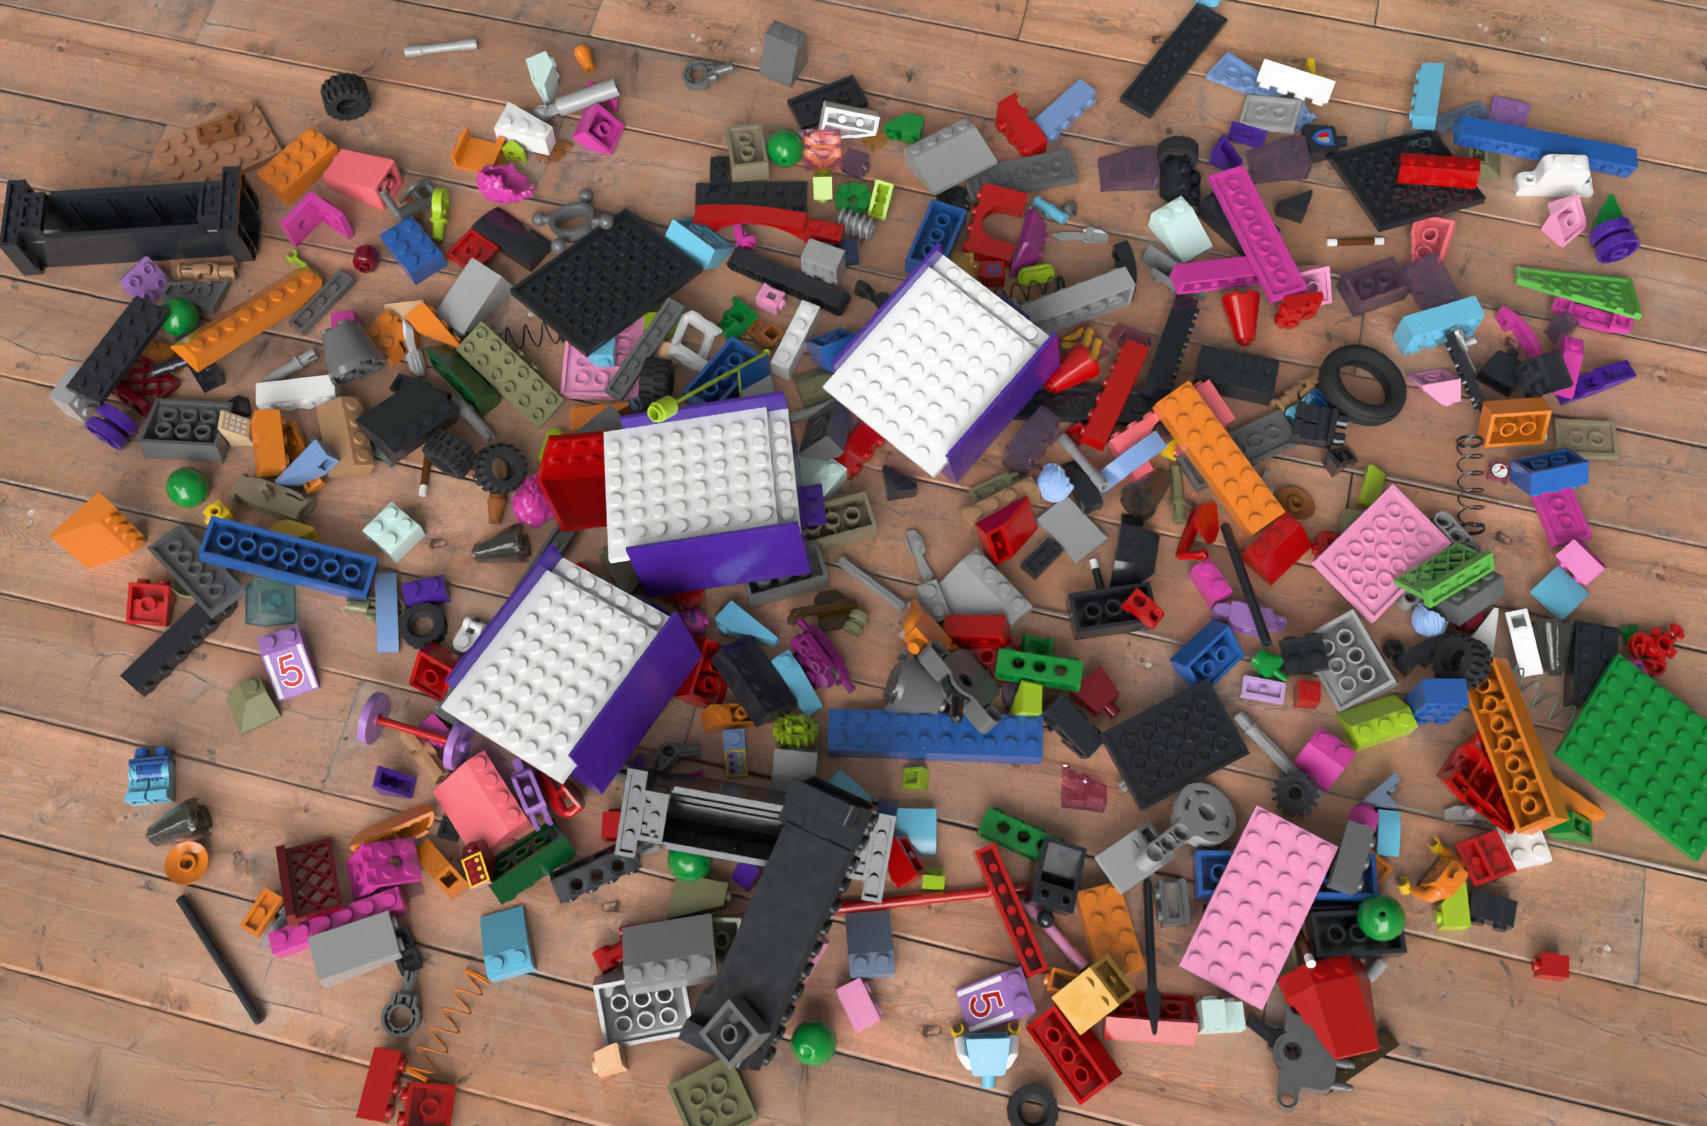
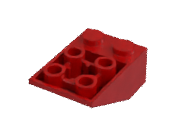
(1006, 530)

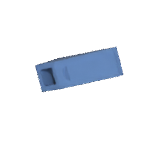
(309, 465)

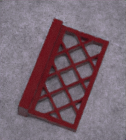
(133, 398)
(291, 888)

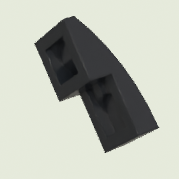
(411, 959)

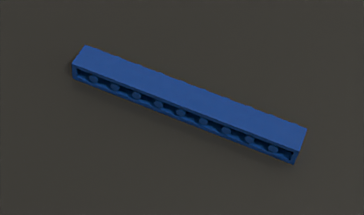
(1536, 144)

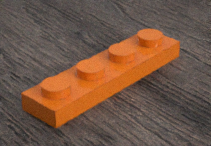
(295, 446)

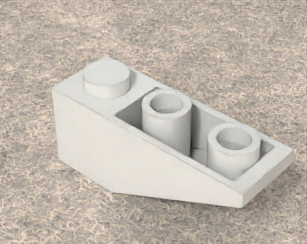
(1523, 642)

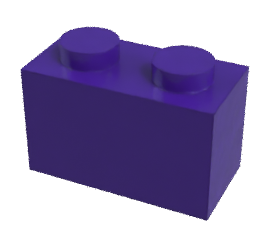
(429, 590)

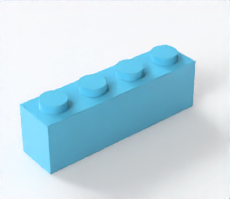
(1427, 96)

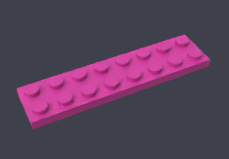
(1257, 233)

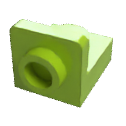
(934, 878)

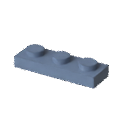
(1445, 122)

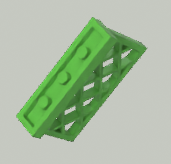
(1448, 581)

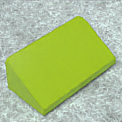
(1371, 485)

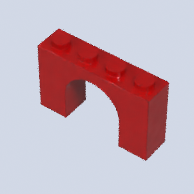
(993, 200)

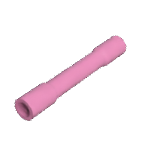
(1071, 952)

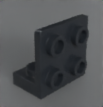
(1543, 374)
(1304, 654)

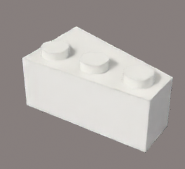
(851, 120)
(525, 130)

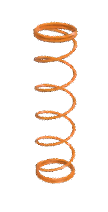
(413, 1070)

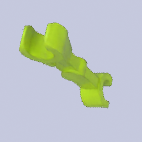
(296, 259)

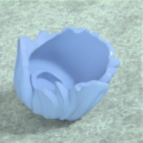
(1054, 483)
(1428, 622)

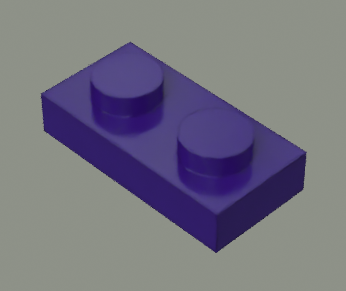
(1247, 134)

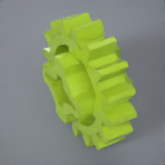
(796, 730)

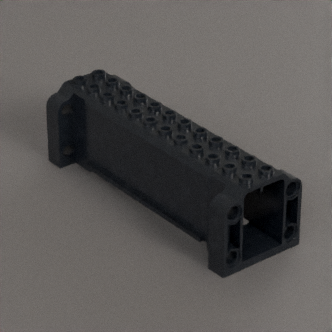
(131, 223)
(727, 821)
(789, 911)

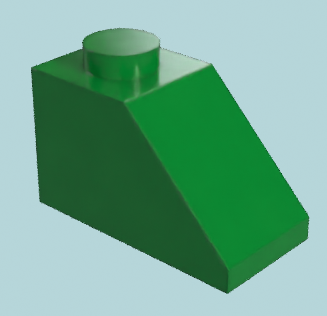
(1608, 211)
(1576, 829)

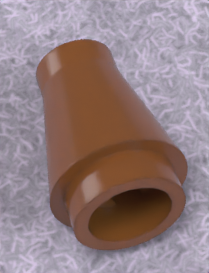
(496, 507)

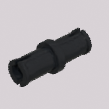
(170, 365)

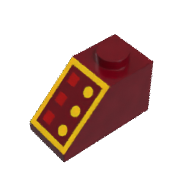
(478, 864)

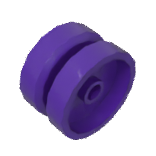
(1614, 240)
(111, 426)

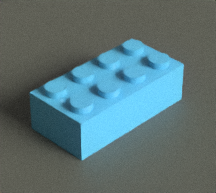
(1430, 326)

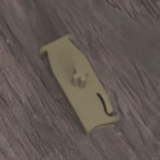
(272, 499)

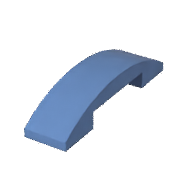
(1133, 459)
(386, 613)

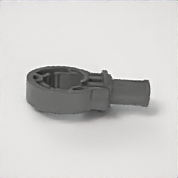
(710, 70)
(411, 1005)

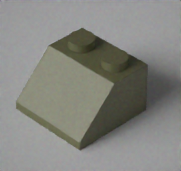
(810, 386)

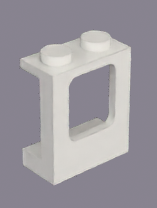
(684, 355)

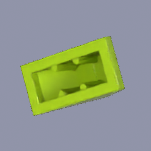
(881, 199)
(1028, 699)

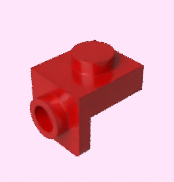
(1321, 541)

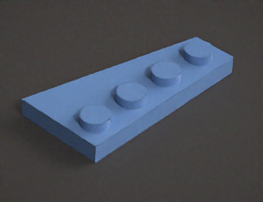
(1239, 76)

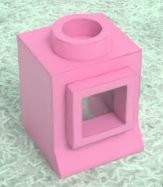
(770, 299)

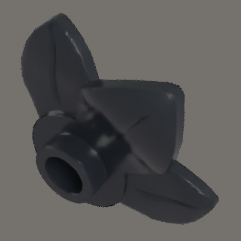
(955, 197)

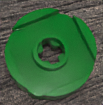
(853, 190)

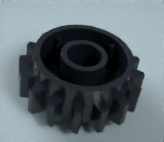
(1287, 801)

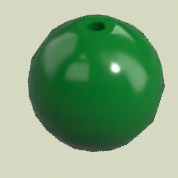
(785, 148)
(183, 316)
(187, 487)
(688, 866)
(1381, 917)
(813, 1042)

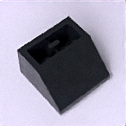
(1178, 180)

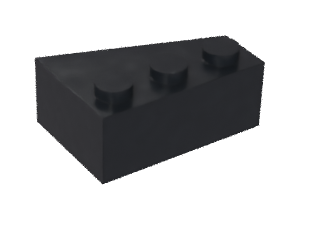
(1071, 726)

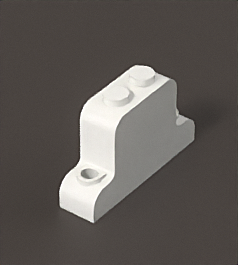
(1556, 177)

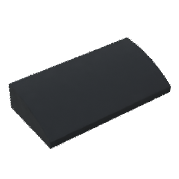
(513, 238)

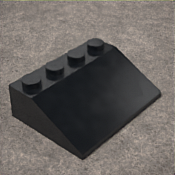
(407, 419)

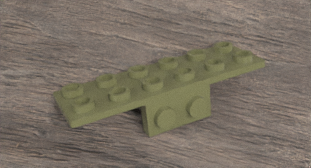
(511, 374)

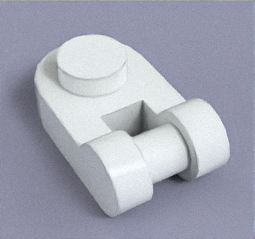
(463, 639)

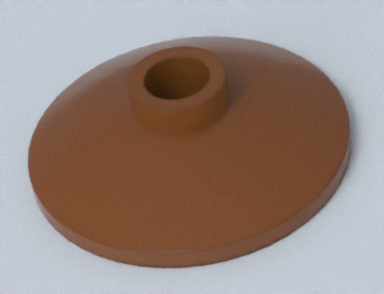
(1296, 502)

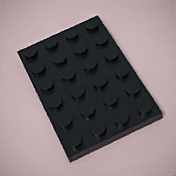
(1173, 744)

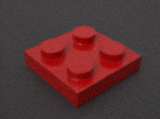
(472, 246)

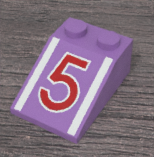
(288, 662)
(995, 1001)

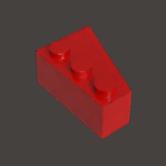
(1018, 129)

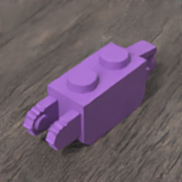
(1240, 620)
(530, 793)

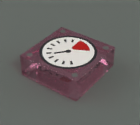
(1498, 472)

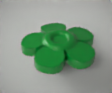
(1628, 631)

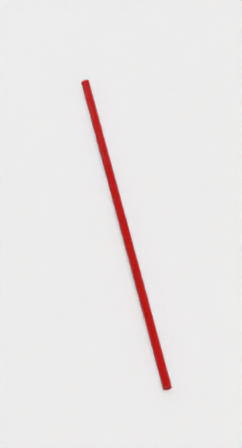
(912, 900)

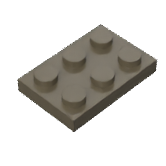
(1587, 438)

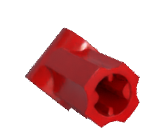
(609, 957)

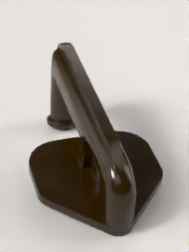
(831, 610)

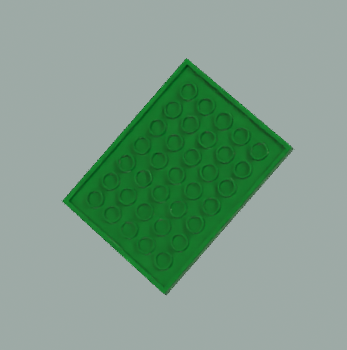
(1643, 754)

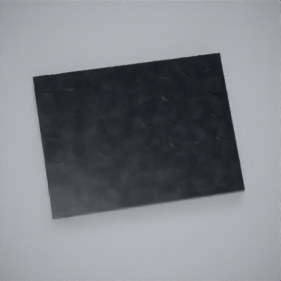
(606, 282)

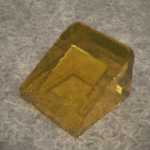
(875, 142)

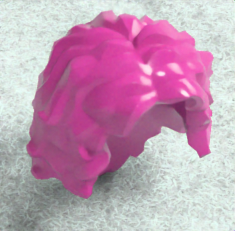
(504, 184)
(530, 504)

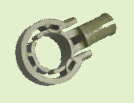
(366, 608)

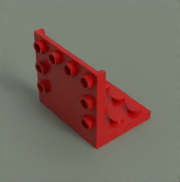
(574, 479)

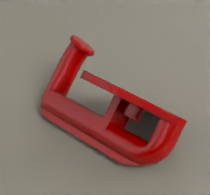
(1202, 520)
(556, 795)

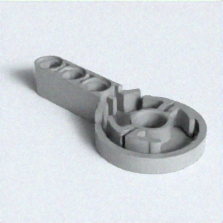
(1189, 826)

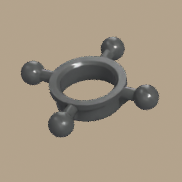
(570, 211)

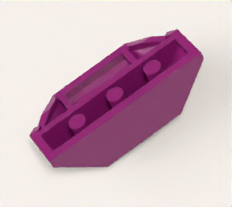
(1030, 242)

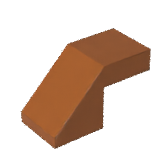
(765, 334)

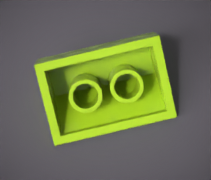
(1376, 722)

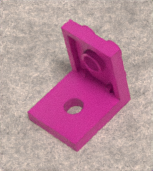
(309, 214)
(372, 866)

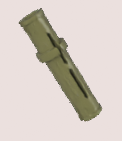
(1178, 501)

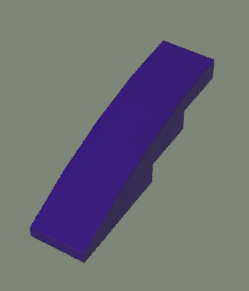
(1600, 380)

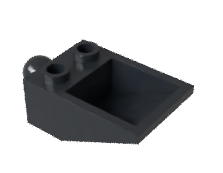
(1059, 874)

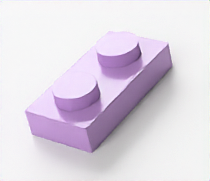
(1262, 690)

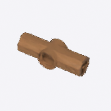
(425, 756)

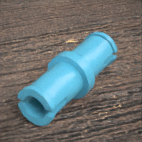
(1050, 210)

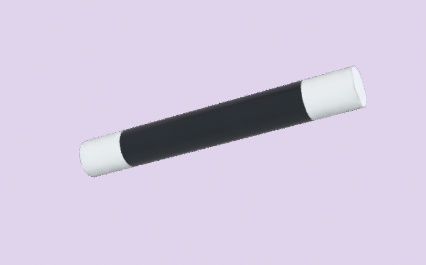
(1096, 573)

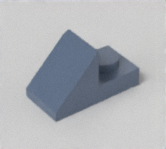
(1380, 796)

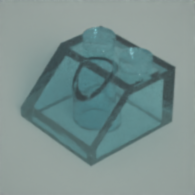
(270, 603)

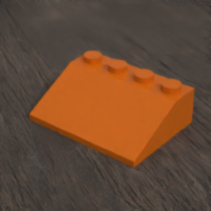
(98, 533)

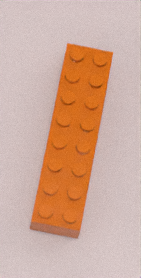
(1218, 459)
(1516, 752)

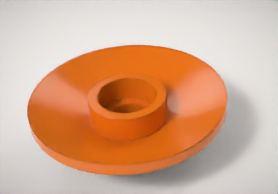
(180, 856)

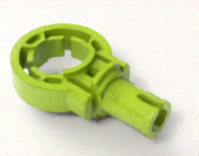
(440, 213)

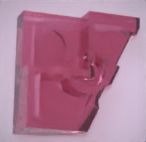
(1082, 792)

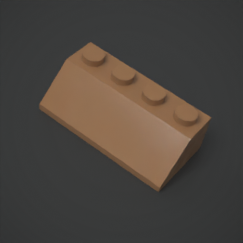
(345, 436)

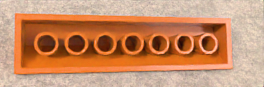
(248, 319)

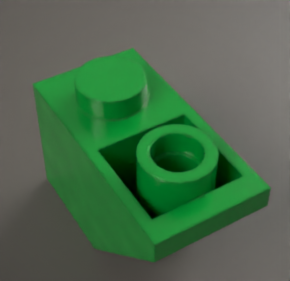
(905, 128)

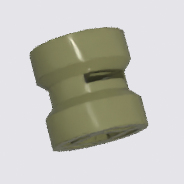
(855, 624)

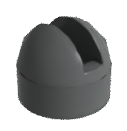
(1070, 208)

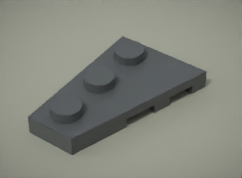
(205, 296)

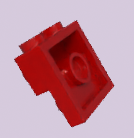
(1297, 307)
(149, 602)
(426, 1104)

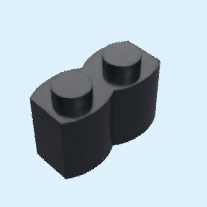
(1491, 910)

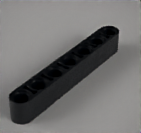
(788, 281)

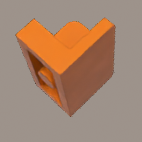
(262, 912)

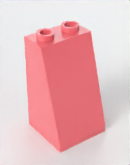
(363, 177)

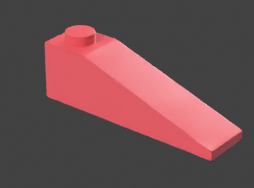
(1430, 236)

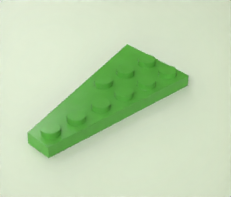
(1598, 291)

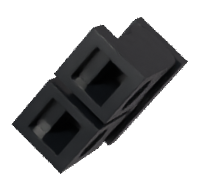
(1317, 426)

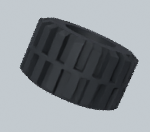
(345, 96)
(656, 380)
(449, 454)
(514, 463)
(1450, 653)

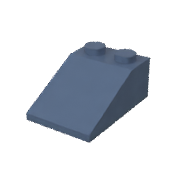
(870, 945)

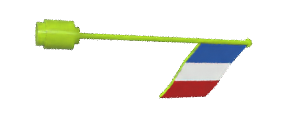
(752, 377)

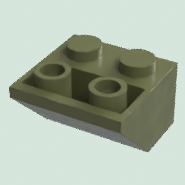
(1489, 162)

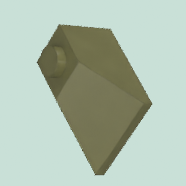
(252, 704)

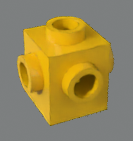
(219, 510)

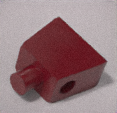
(1097, 694)

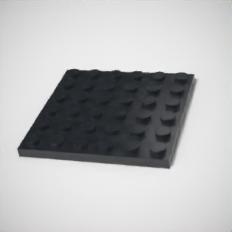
(1372, 179)

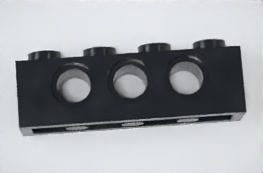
(582, 869)

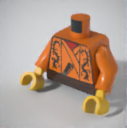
(1440, 879)

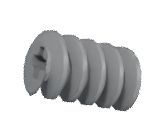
(857, 225)

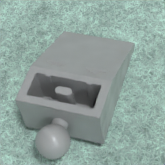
(1119, 859)

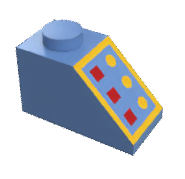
(735, 753)

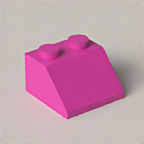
(598, 130)
(1324, 758)

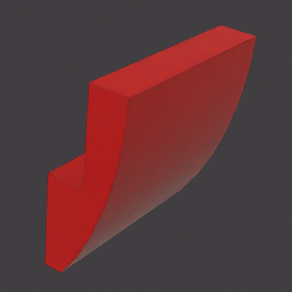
(1485, 858)

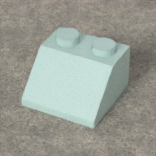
(544, 76)

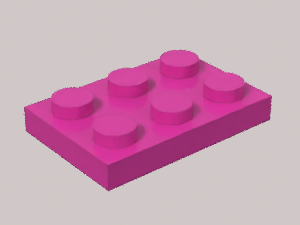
(1561, 517)

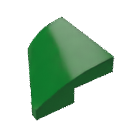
(736, 319)

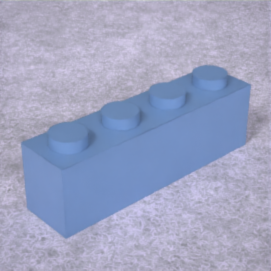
(1066, 109)

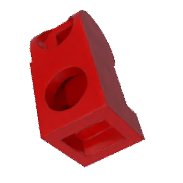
(1143, 608)

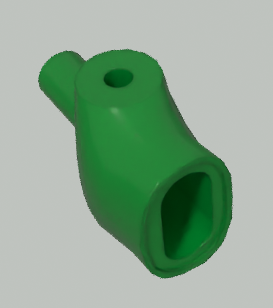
(1268, 664)

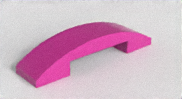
(1593, 318)
(1525, 336)

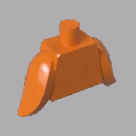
(922, 629)

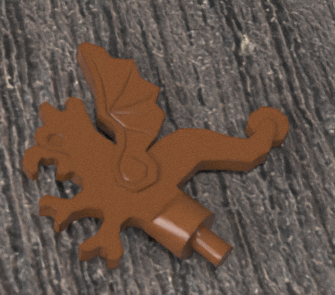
(557, 152)

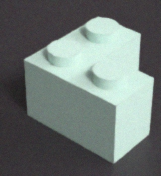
(1220, 1015)

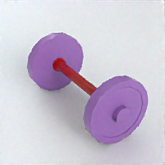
(375, 718)

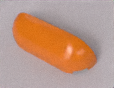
(410, 823)

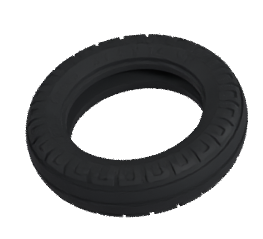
(1376, 364)

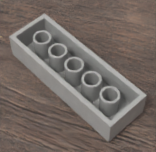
(1081, 301)

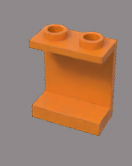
(475, 153)

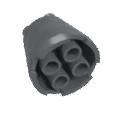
(350, 353)
(912, 688)

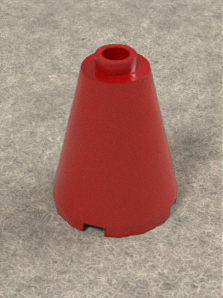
(1242, 315)
(1073, 370)

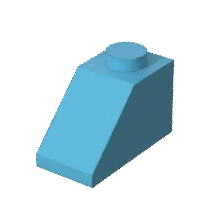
(605, 355)

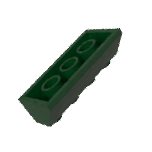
(463, 378)
(530, 861)

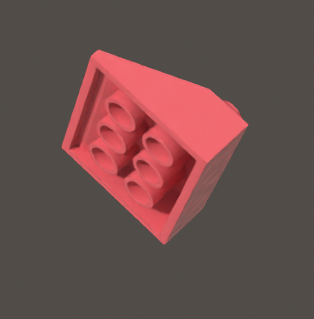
(481, 803)

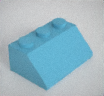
(698, 242)

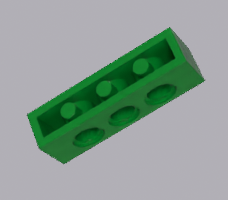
(1048, 678)
(1009, 840)

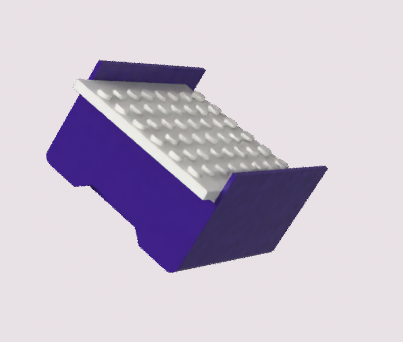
(943, 367)
(710, 496)
(571, 672)

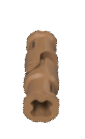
(207, 271)
(1296, 393)

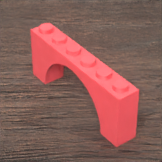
(1136, 431)

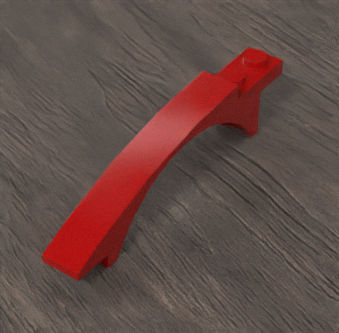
(787, 220)

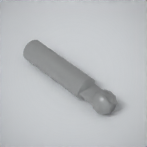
(579, 100)

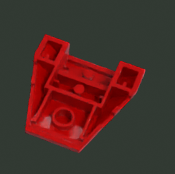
(1472, 779)
(1335, 1003)

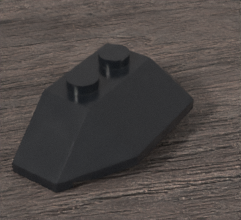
(1134, 551)

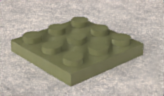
(713, 1098)

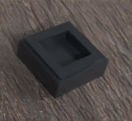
(447, 830)

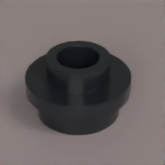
(1397, 645)

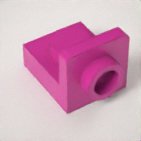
(742, 240)

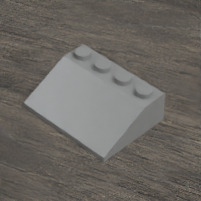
(949, 156)
(981, 589)
(1354, 661)
(669, 954)
(641, 1016)

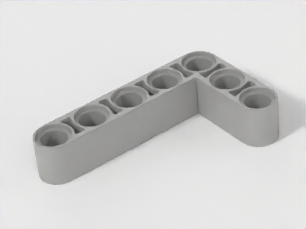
(1450, 528)

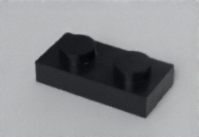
(719, 170)
(1041, 558)

